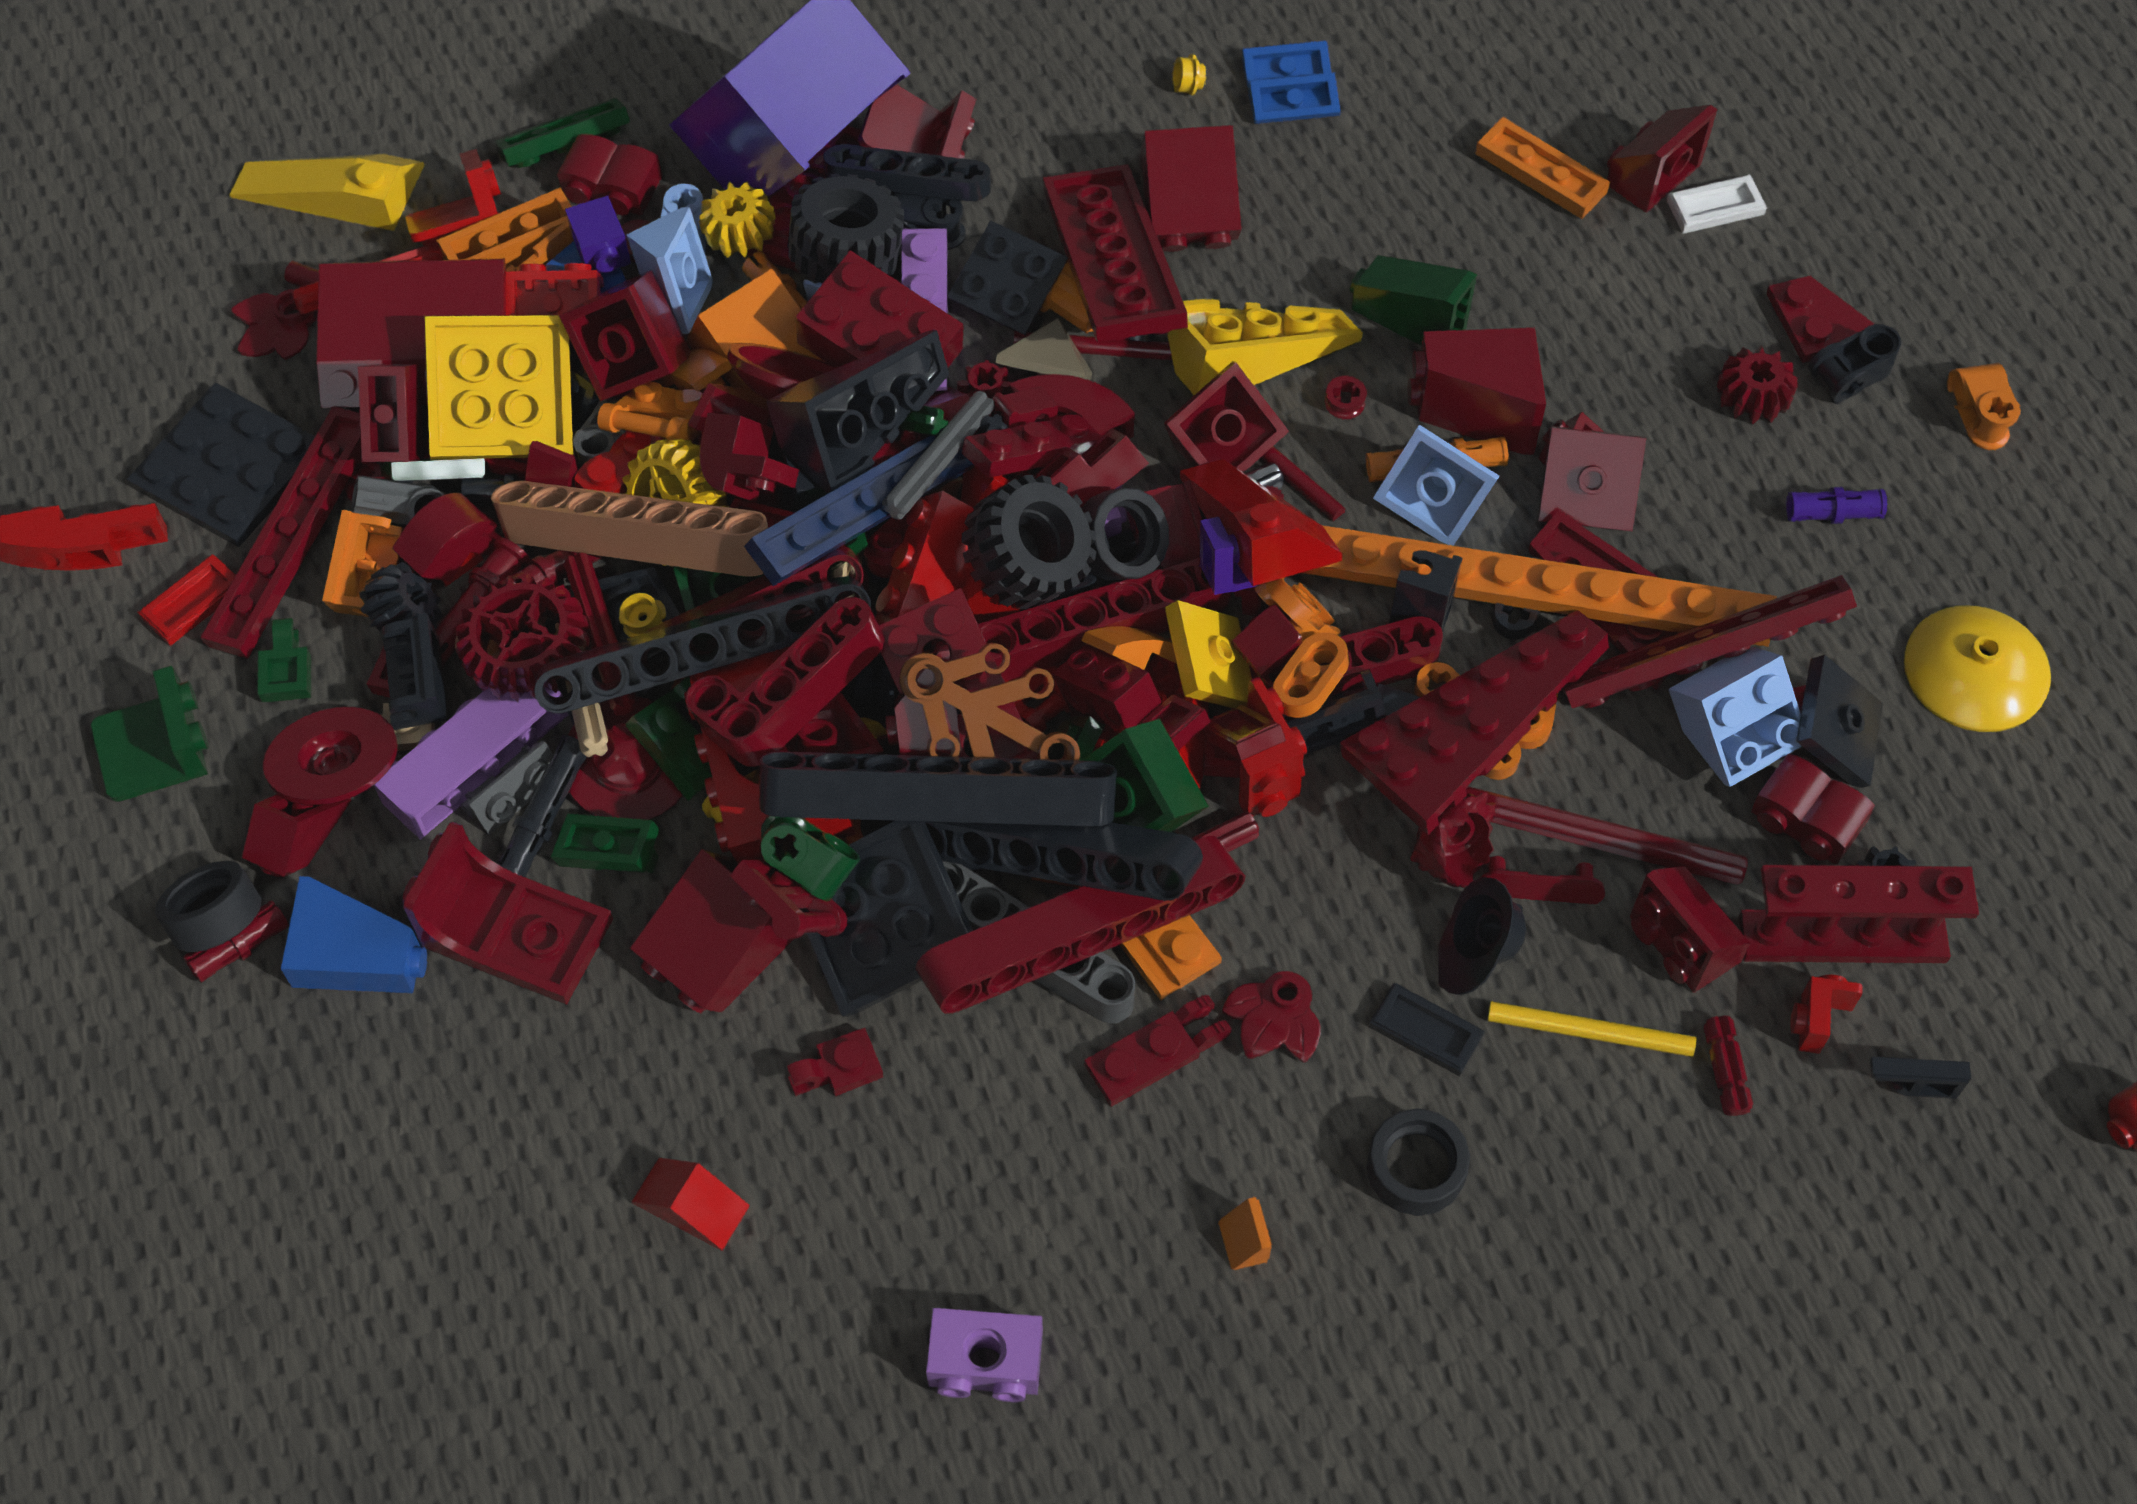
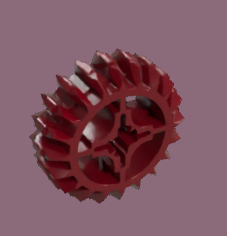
(516, 621)

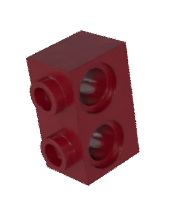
(1106, 689)

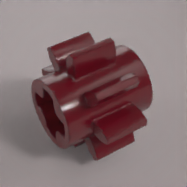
(985, 378)

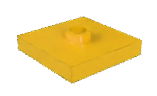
(1205, 654)

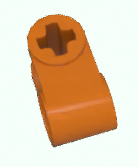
(1984, 403)

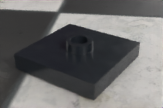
(1840, 722)

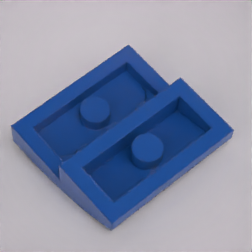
(1290, 82)

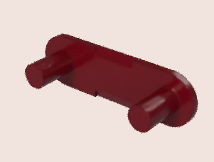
(1563, 888)

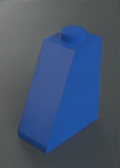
(348, 945)

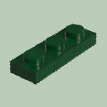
(559, 134)

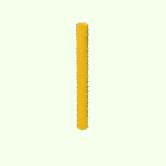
(1592, 1029)

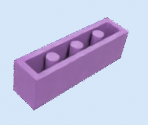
(462, 756)

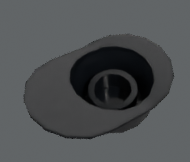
(1480, 920)

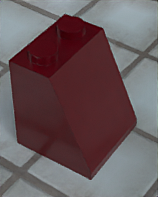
(1191, 186)
(626, 336)
(1481, 384)
(708, 937)

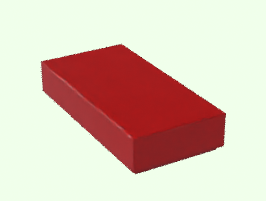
(188, 600)

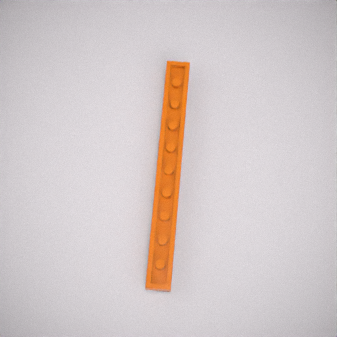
(1543, 583)

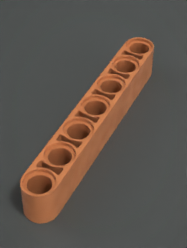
(629, 526)

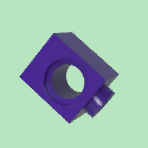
(598, 235)

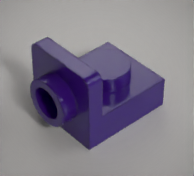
(1220, 557)

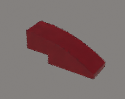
(1099, 469)

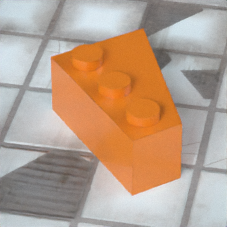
(521, 235)

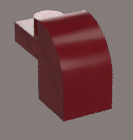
(737, 460)
(444, 536)

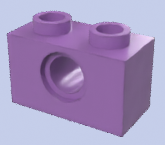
(962, 1332)

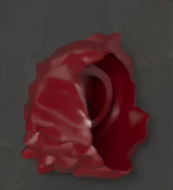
(1458, 843)

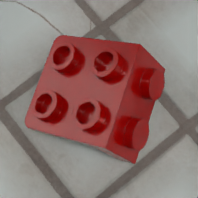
(453, 216)
(1276, 773)

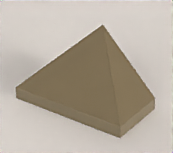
(1046, 352)

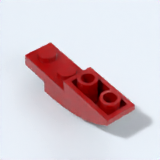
(91, 541)

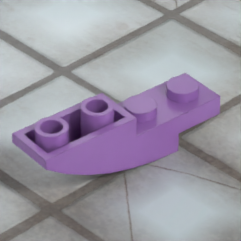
(926, 267)

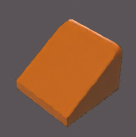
(1246, 1235)

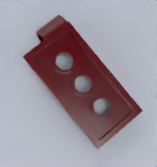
(952, 622)

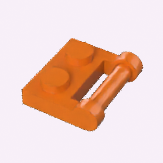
(653, 412)

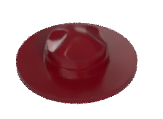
(330, 755)
(626, 777)

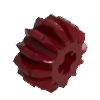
(1757, 384)

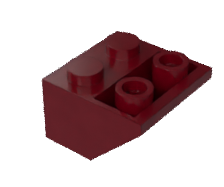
(1686, 928)

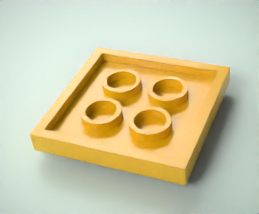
(497, 385)

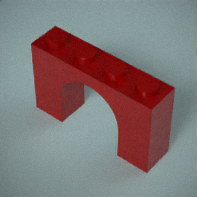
(730, 790)

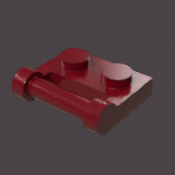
(783, 898)

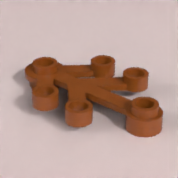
(980, 706)

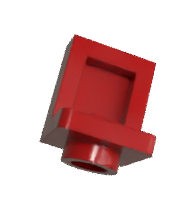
(1813, 1015)

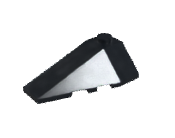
(849, 413)

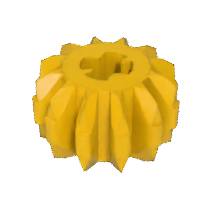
(737, 219)

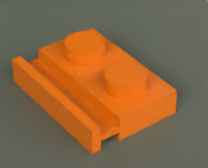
(1172, 955)

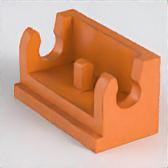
(359, 550)

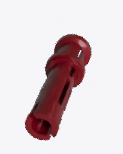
(503, 561)

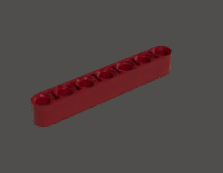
(1098, 608)
(1064, 933)

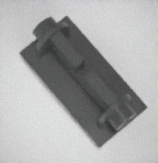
(503, 796)

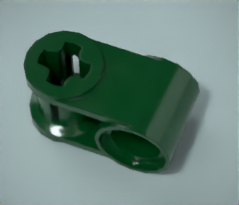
(813, 859)

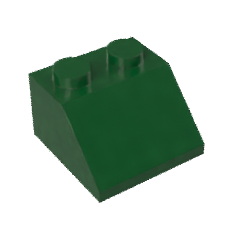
(1151, 779)

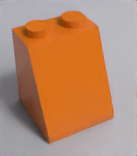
(754, 314)

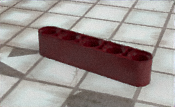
(758, 590)

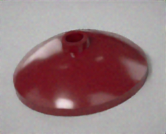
(773, 369)

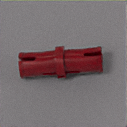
(265, 925)

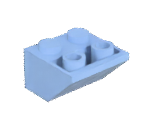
(1739, 713)

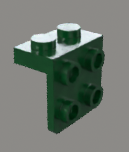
(151, 741)

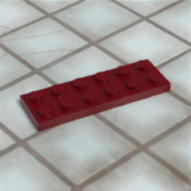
(1114, 254)

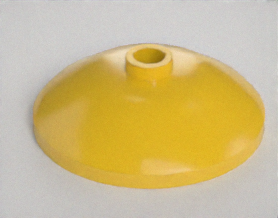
(1971, 687)

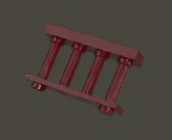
(1857, 913)

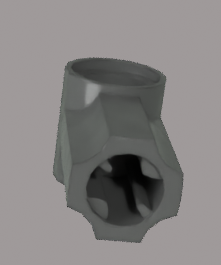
(388, 498)

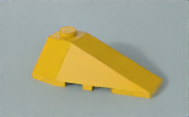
(345, 188)
(1254, 338)

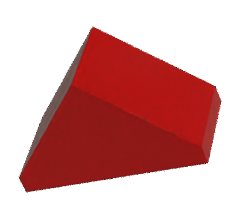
(692, 1201)

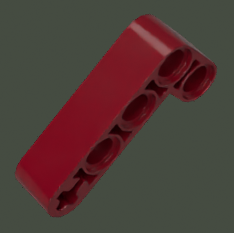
(1400, 645)
(791, 687)

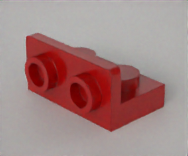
(543, 292)

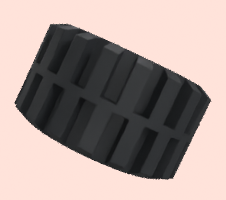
(842, 217)
(1053, 522)

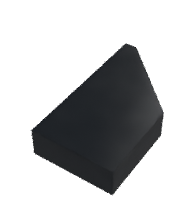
(1922, 1076)

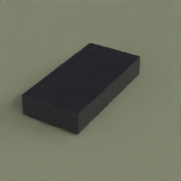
(1426, 1029)

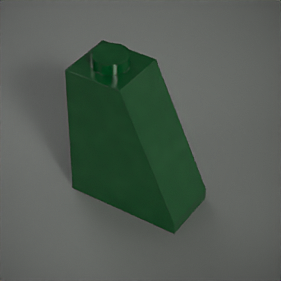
(1413, 296)

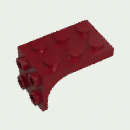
(502, 920)

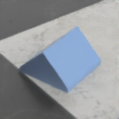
(678, 262)
(1435, 486)

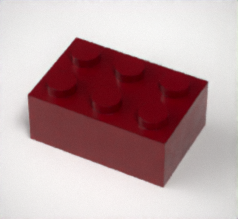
(868, 311)

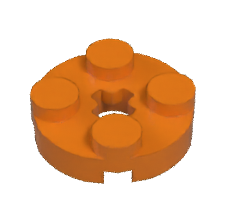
(1300, 605)

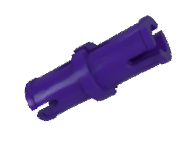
(1836, 505)

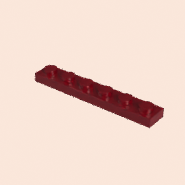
(287, 536)
(1724, 637)

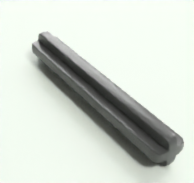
(937, 455)

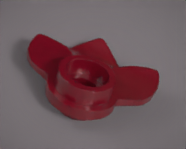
(272, 326)
(1274, 1021)

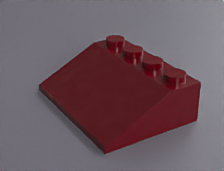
(379, 313)

